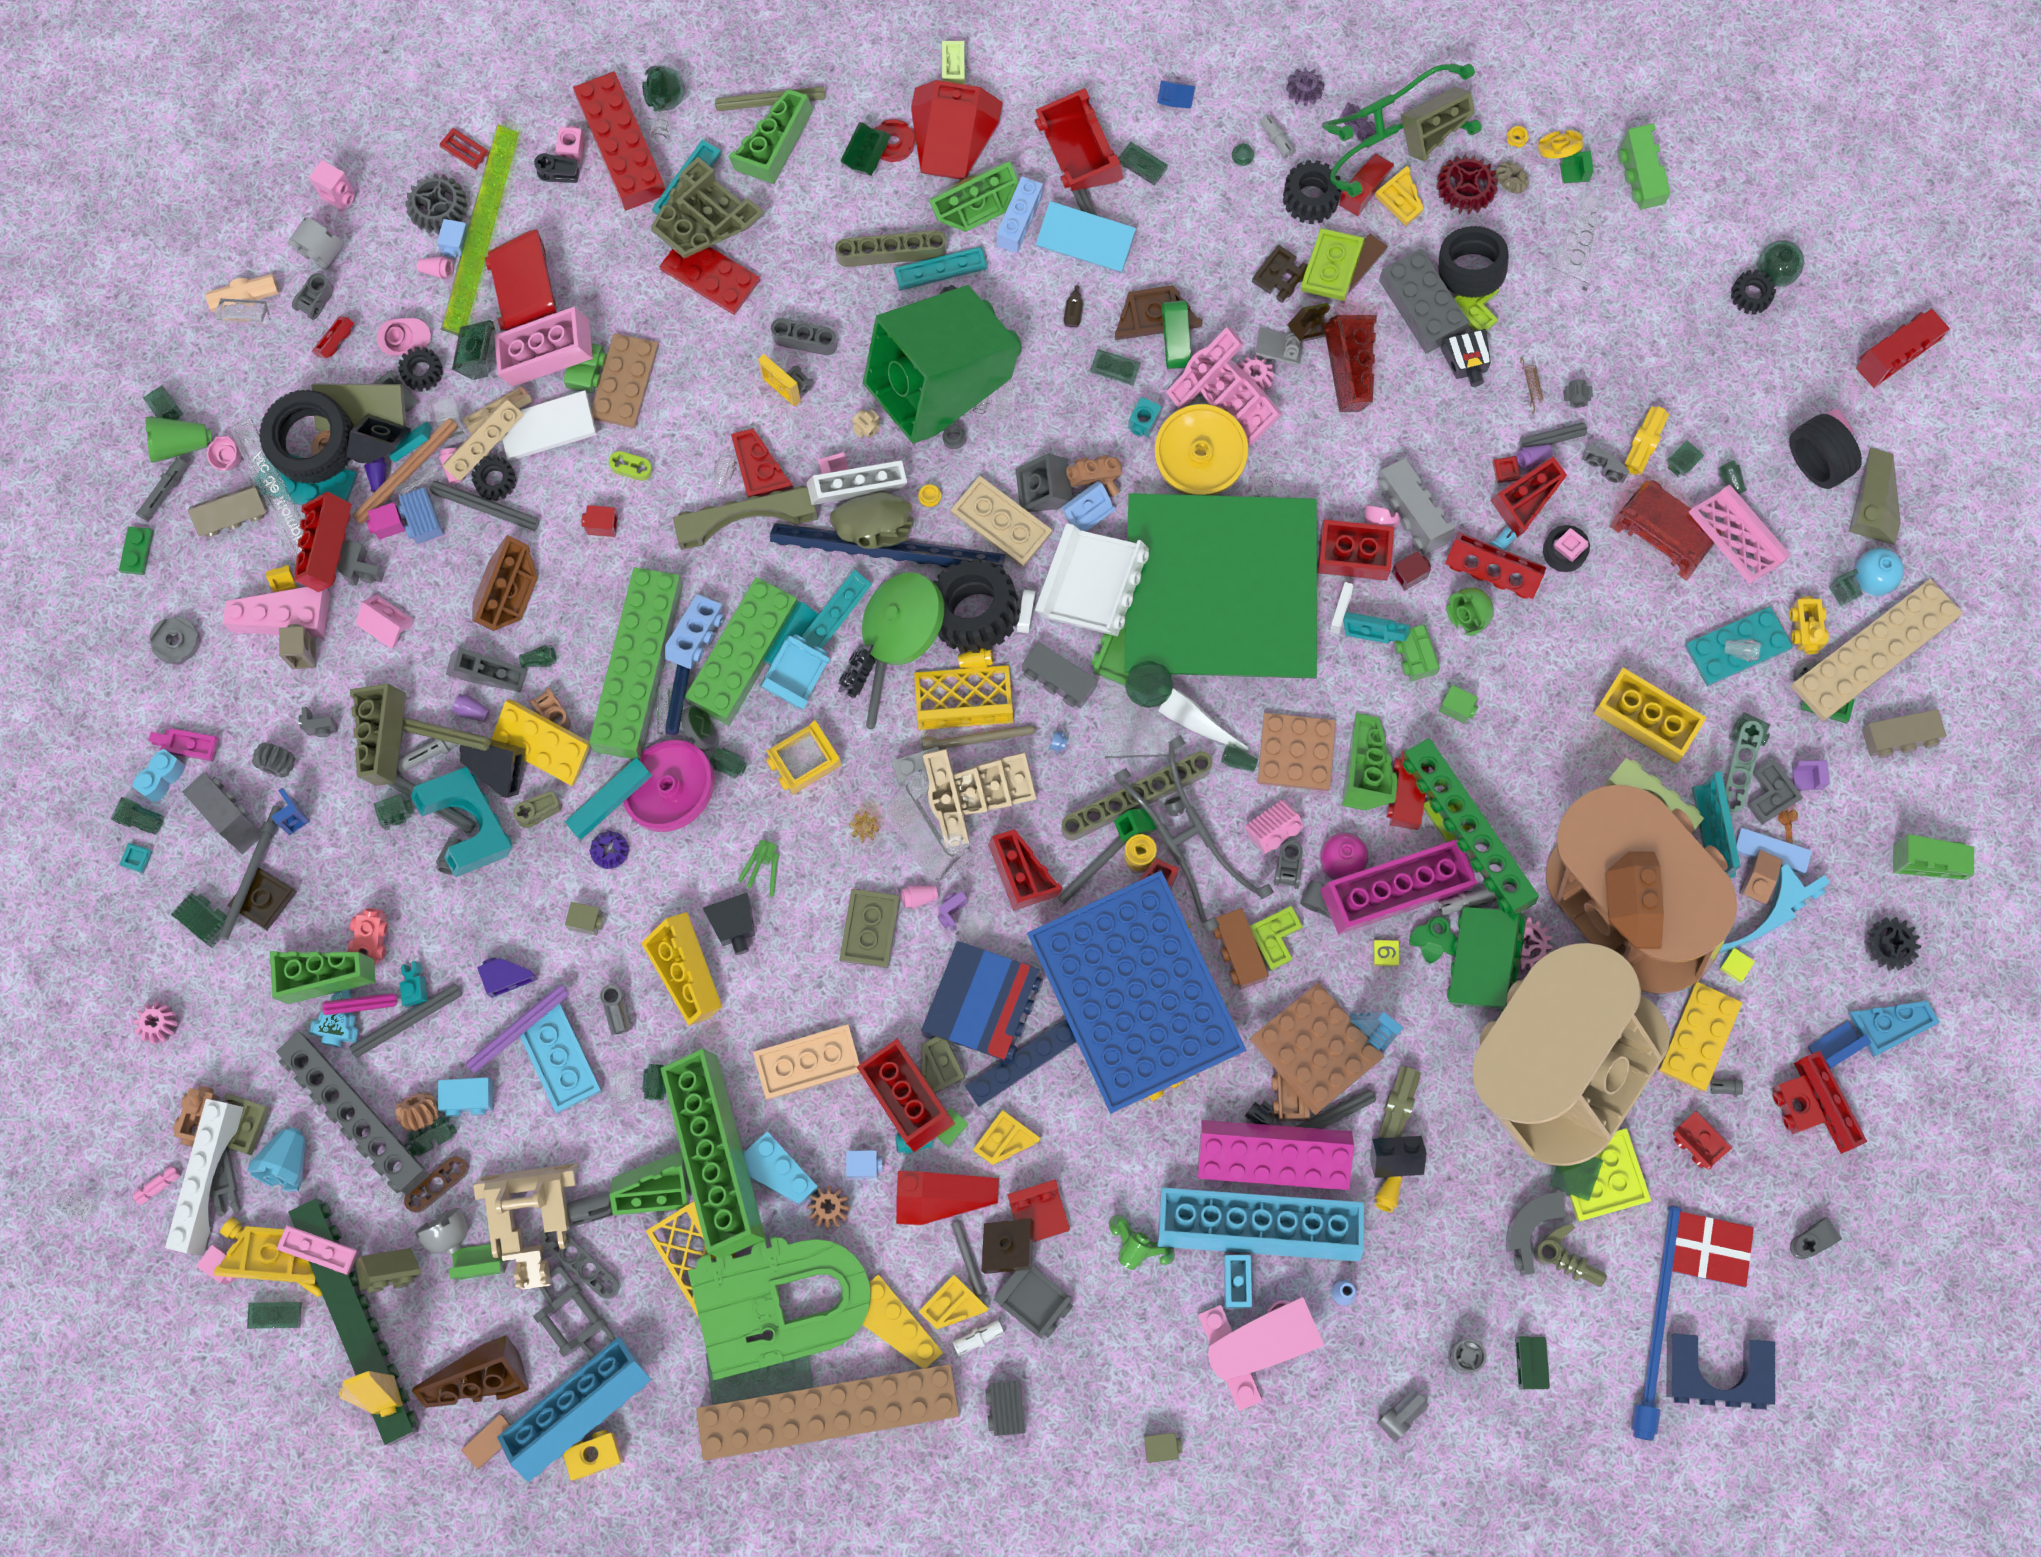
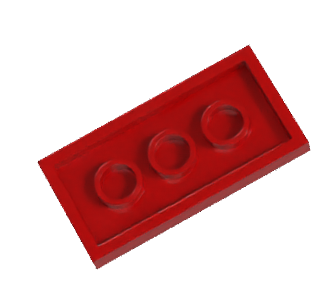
(712, 277)

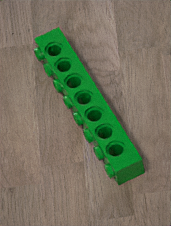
(1427, 755)

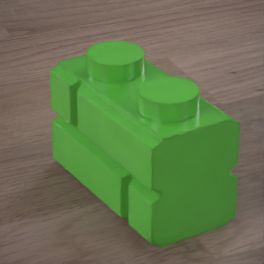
(1417, 654)

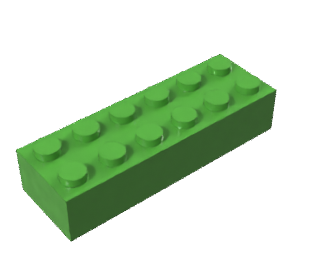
(741, 651)

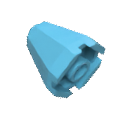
(281, 1161)

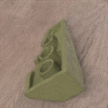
(1877, 503)

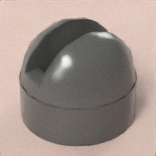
(1174, 806)

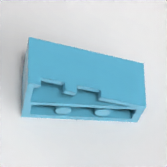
(776, 1170)

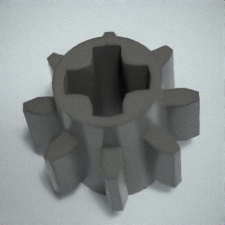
(1578, 393)

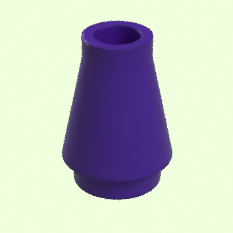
(376, 473)

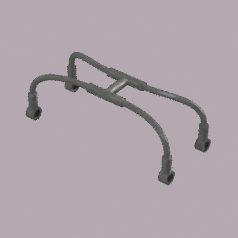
(1197, 828)

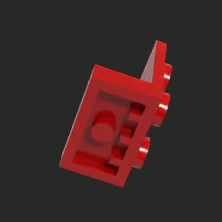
(1043, 1206)

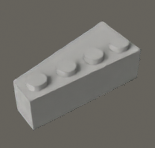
(1415, 507)

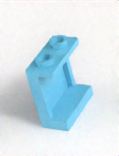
(795, 671)

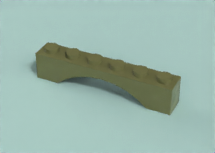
(698, 527)

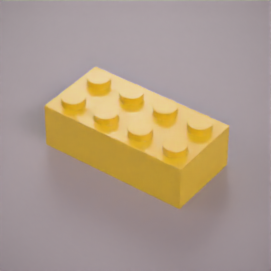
(1650, 715)

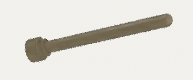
(928, 742)

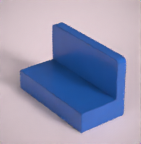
(290, 817)
(1839, 1044)

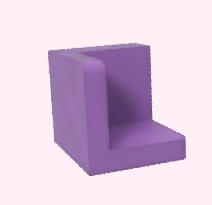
(1811, 775)

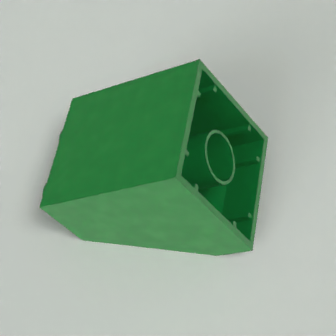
(938, 360)

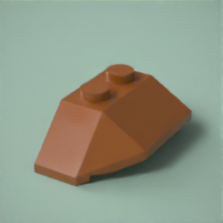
(505, 586)
(1636, 899)

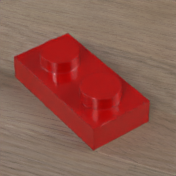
(328, 343)

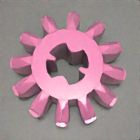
(1264, 372)
(163, 1027)

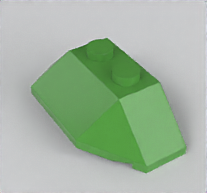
(976, 197)

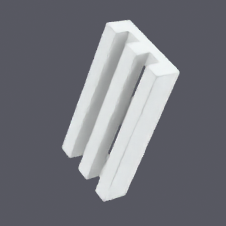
(1341, 608)

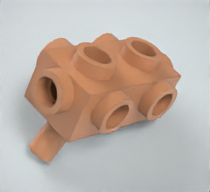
(1102, 469)
(192, 1105)

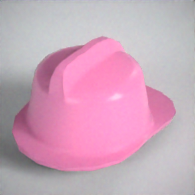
(402, 334)

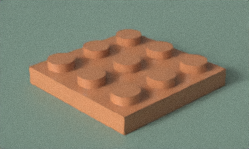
(1296, 752)

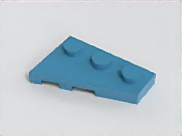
(1893, 1024)

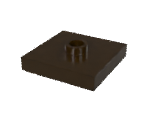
(265, 899)
(1007, 1246)

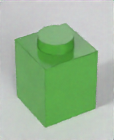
(1459, 704)

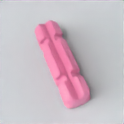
(156, 1185)

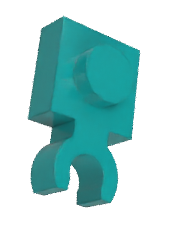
(413, 989)

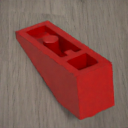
(1370, 178)

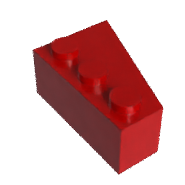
(1527, 496)
(1021, 872)

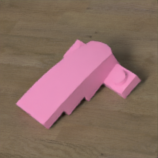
(1226, 386)
(1257, 1345)

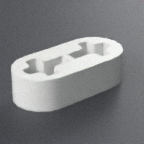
(1027, 607)

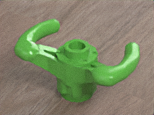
(1137, 1245)

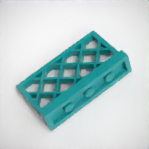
(1717, 825)

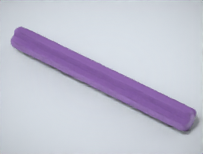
(517, 1028)

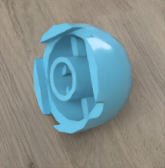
(1879, 571)

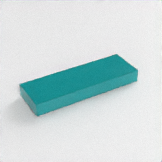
(796, 624)

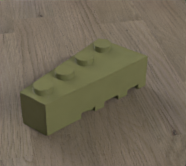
(378, 731)

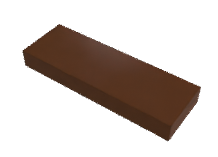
(1370, 254)

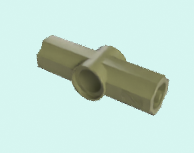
(1399, 1103)

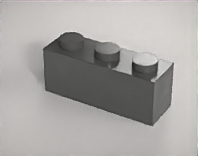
(1058, 675)

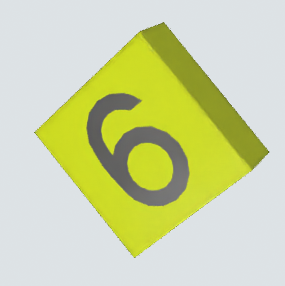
(1385, 953)

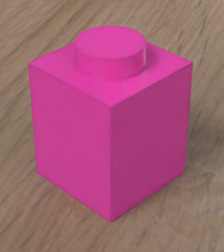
(385, 521)

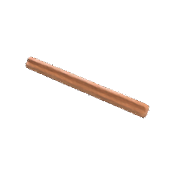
(406, 470)

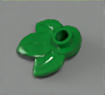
(1431, 942)

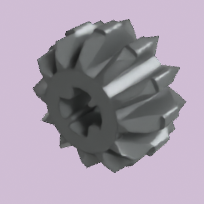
(273, 759)

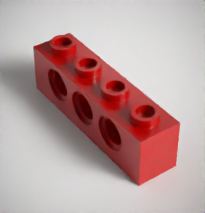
(1509, 563)

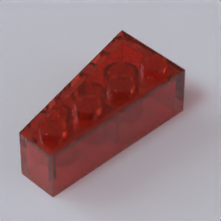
(1351, 359)

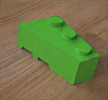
(1933, 858)

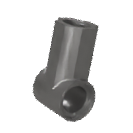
(616, 1012)
(1398, 1418)

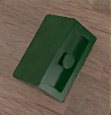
(1532, 1363)

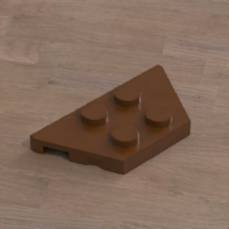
(1144, 312)

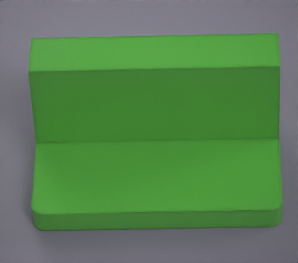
(475, 1262)

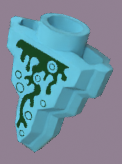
(335, 1027)

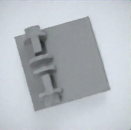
(1279, 346)

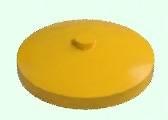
(1201, 450)

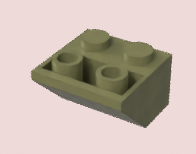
(387, 1269)

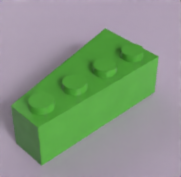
(772, 141)
(317, 974)

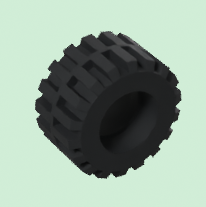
(1306, 207)

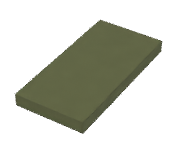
(357, 400)

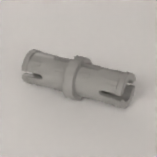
(1277, 136)

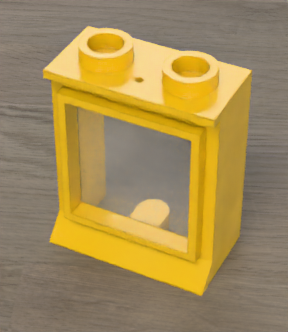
(803, 758)

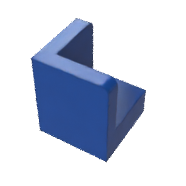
(1175, 94)

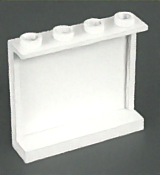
(1092, 581)

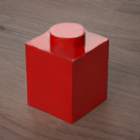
(600, 521)

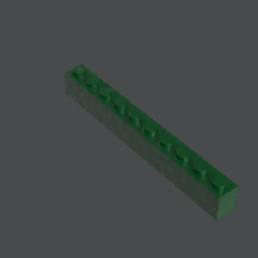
(353, 1320)

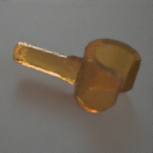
(1787, 818)

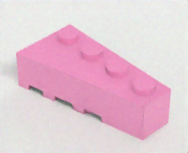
(276, 610)

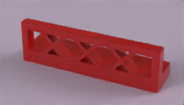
(1839, 1117)

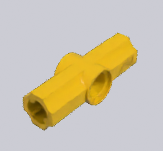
(1646, 440)

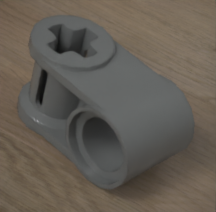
(310, 299)
(1289, 869)
(1313, 899)
(1818, 1238)

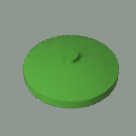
(903, 618)

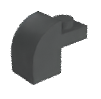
(353, 566)

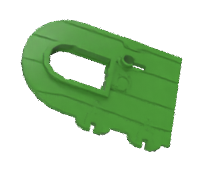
(742, 1300)

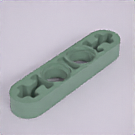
(1745, 767)

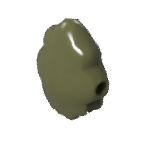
(873, 520)

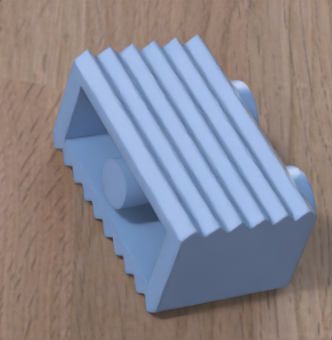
(420, 515)

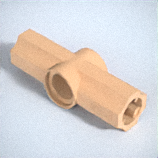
(244, 289)

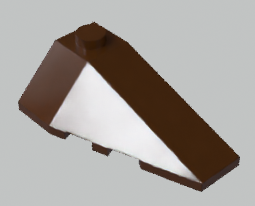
(485, 1371)

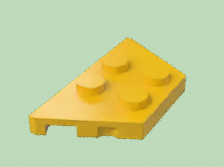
(257, 1258)

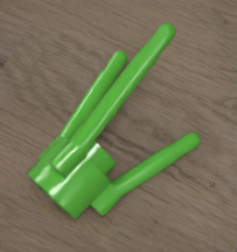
(762, 854)

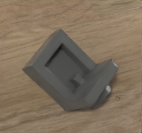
(320, 726)

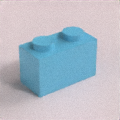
(465, 1095)
(1237, 1281)

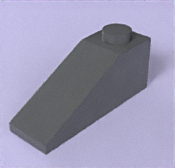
(485, 670)

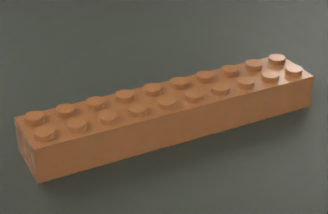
(827, 1412)

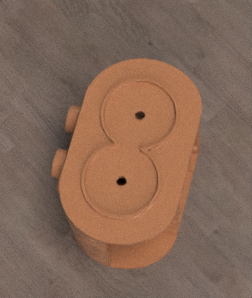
(1695, 887)

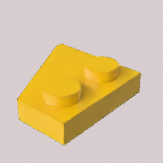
(1401, 197)
(1004, 1139)
(952, 1305)

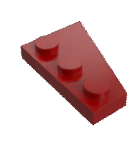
(758, 468)

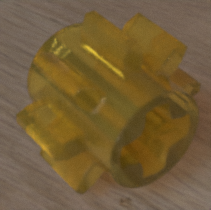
(868, 833)

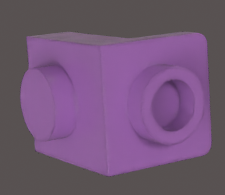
(952, 904)

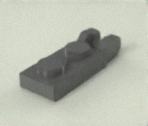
(224, 1183)

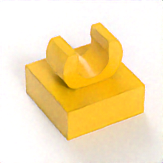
(281, 579)

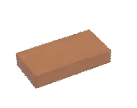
(486, 1443)

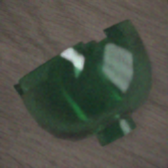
(663, 88)
(1782, 262)

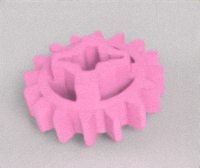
(1536, 945)

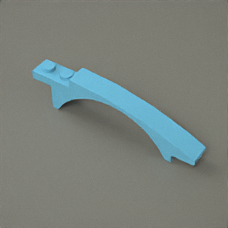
(1787, 900)

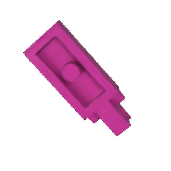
(186, 744)

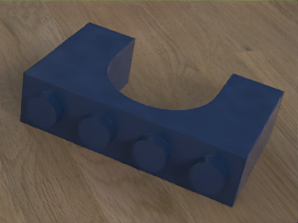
(1687, 1383)

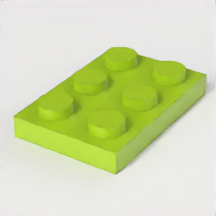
(1332, 264)

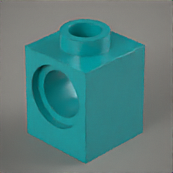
(1147, 409)

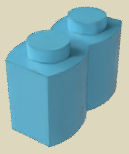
(161, 772)

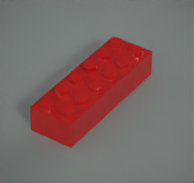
(619, 140)

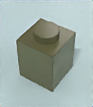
(584, 918)
(1162, 1447)

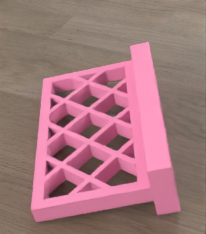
(1745, 526)

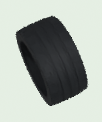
(1476, 241)
(1825, 451)

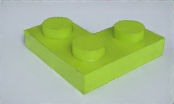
(1476, 311)
(1269, 935)

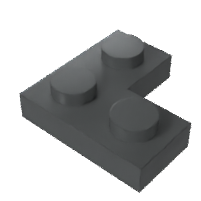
(1779, 792)

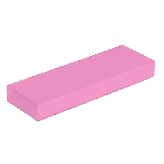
(317, 1250)

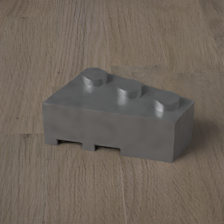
(222, 812)

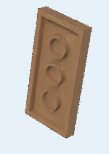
(624, 380)

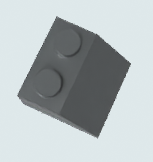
(1044, 484)

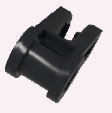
(556, 169)

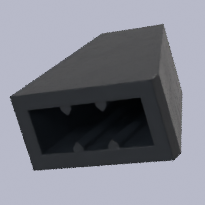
(497, 766)

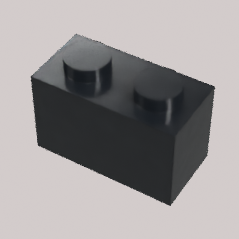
(1398, 1156)

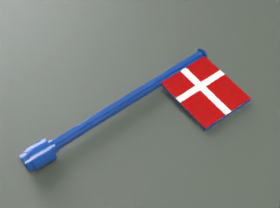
(1698, 1249)

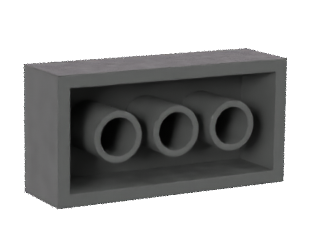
(1423, 300)

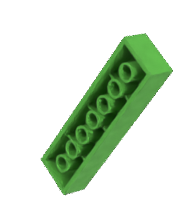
(636, 663)
(712, 1154)

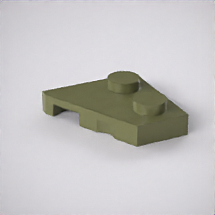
(940, 1064)

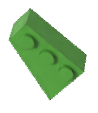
(1642, 167)
(651, 1187)

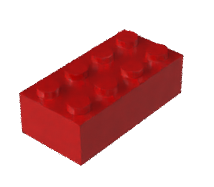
(905, 1095)

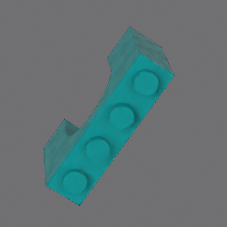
(462, 791)

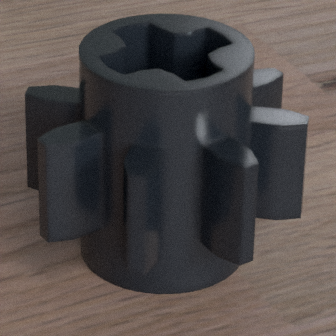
(1260, 1114)

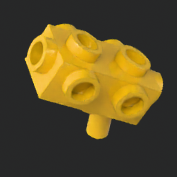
(1810, 633)

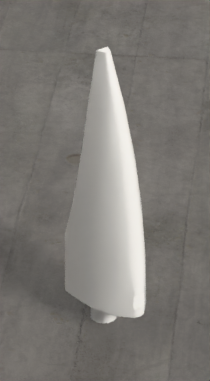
(1191, 716)

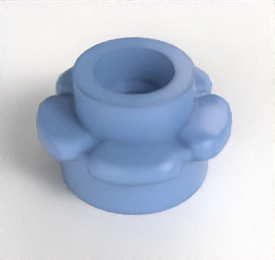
(1058, 742)

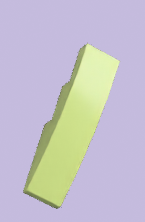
(953, 62)

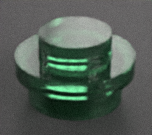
(1242, 154)

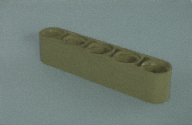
(882, 242)

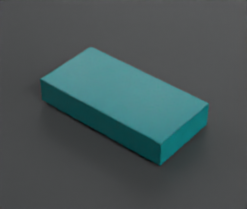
(412, 441)

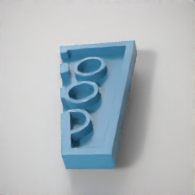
(1377, 1027)

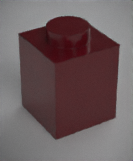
(1411, 570)

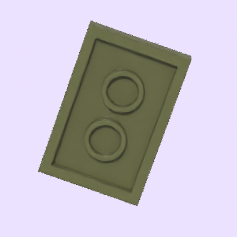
(869, 928)

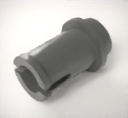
(1726, 1086)

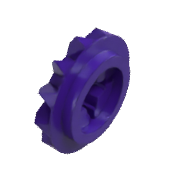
(610, 860)

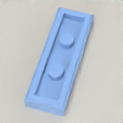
(1750, 843)

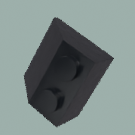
(374, 439)

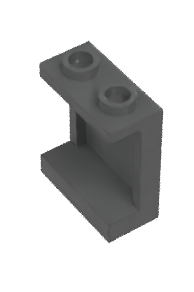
(1034, 1301)

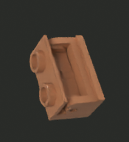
(1288, 1104)

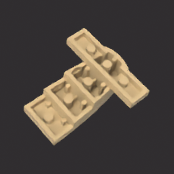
(976, 788)

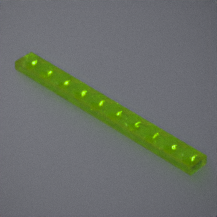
(480, 230)

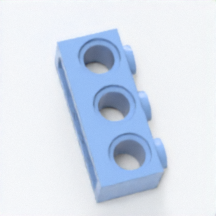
(1019, 214)
(694, 632)

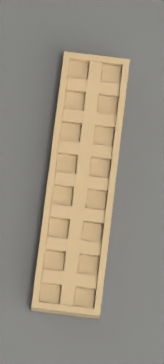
(1876, 650)

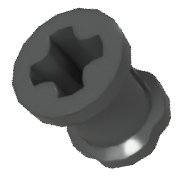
(803, 382)

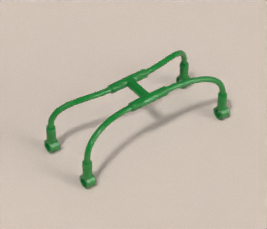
(1346, 132)

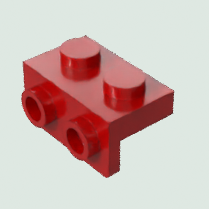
(1701, 1140)

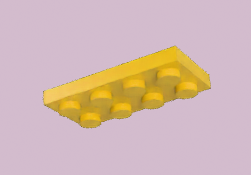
(546, 743)
(1700, 1036)

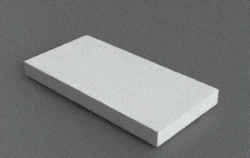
(550, 426)

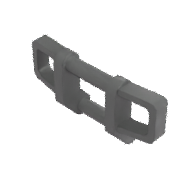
(573, 1293)

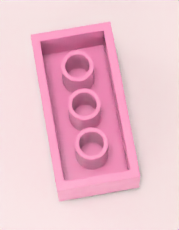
(543, 346)

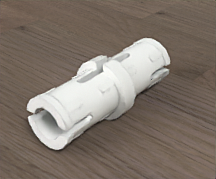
(978, 1338)

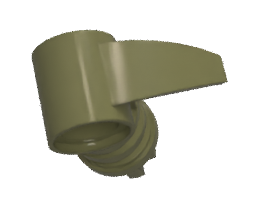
(1569, 1263)

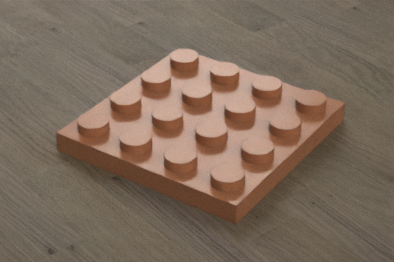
(1316, 1048)

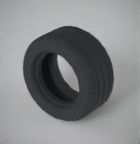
(282, 417)

